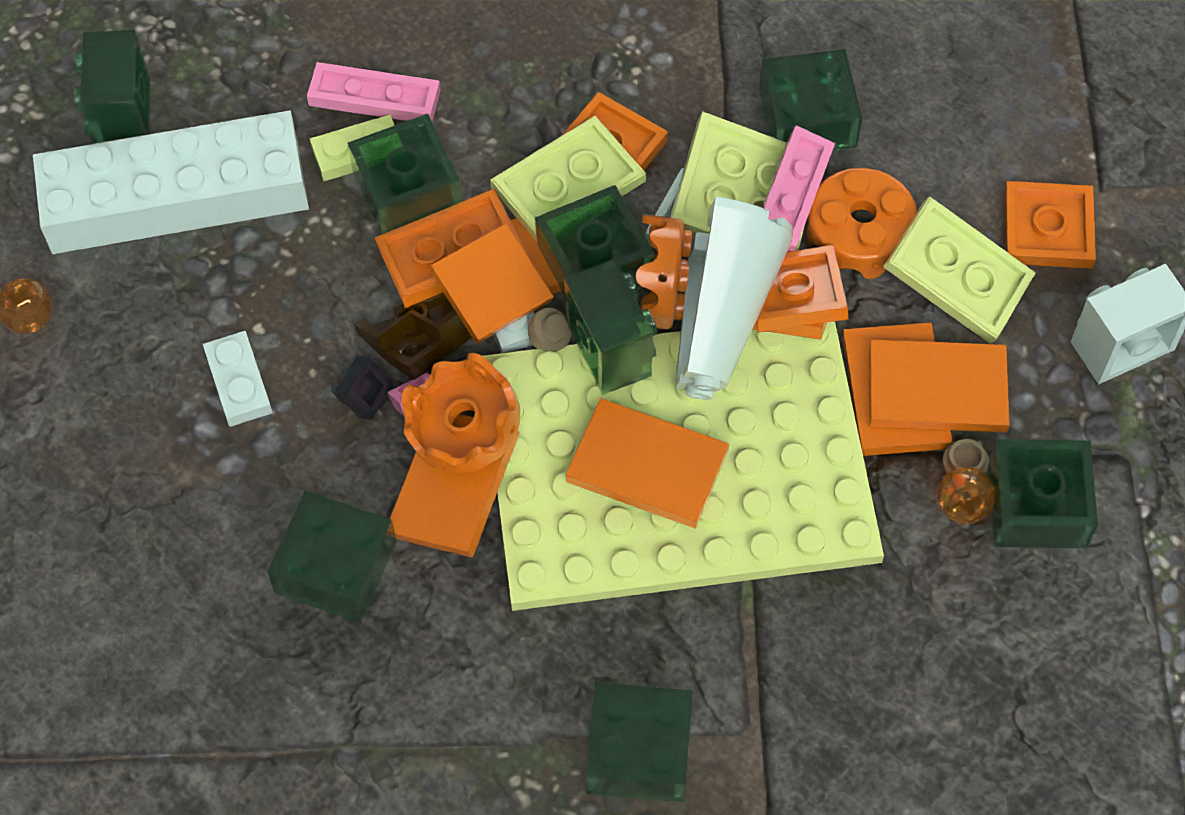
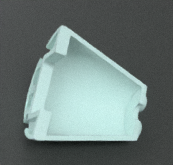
(726, 291)

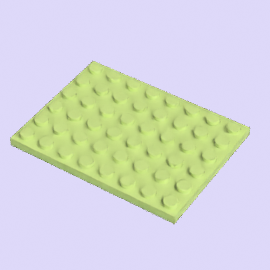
(781, 506)

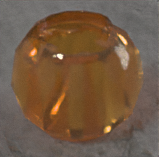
(28, 318)
(966, 480)

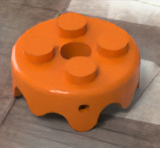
(859, 244)
(668, 271)
(447, 393)

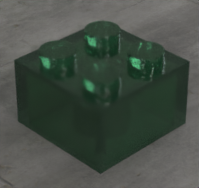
(113, 86)
(813, 94)
(404, 173)
(592, 234)
(610, 326)
(1043, 493)
(332, 556)
(639, 742)

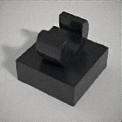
(362, 387)

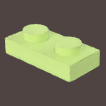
(332, 148)

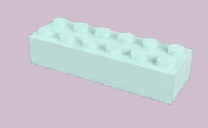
(169, 182)

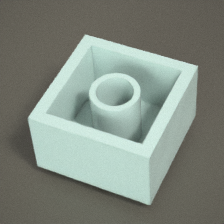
(1130, 323)

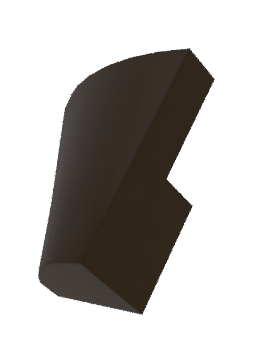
(416, 335)

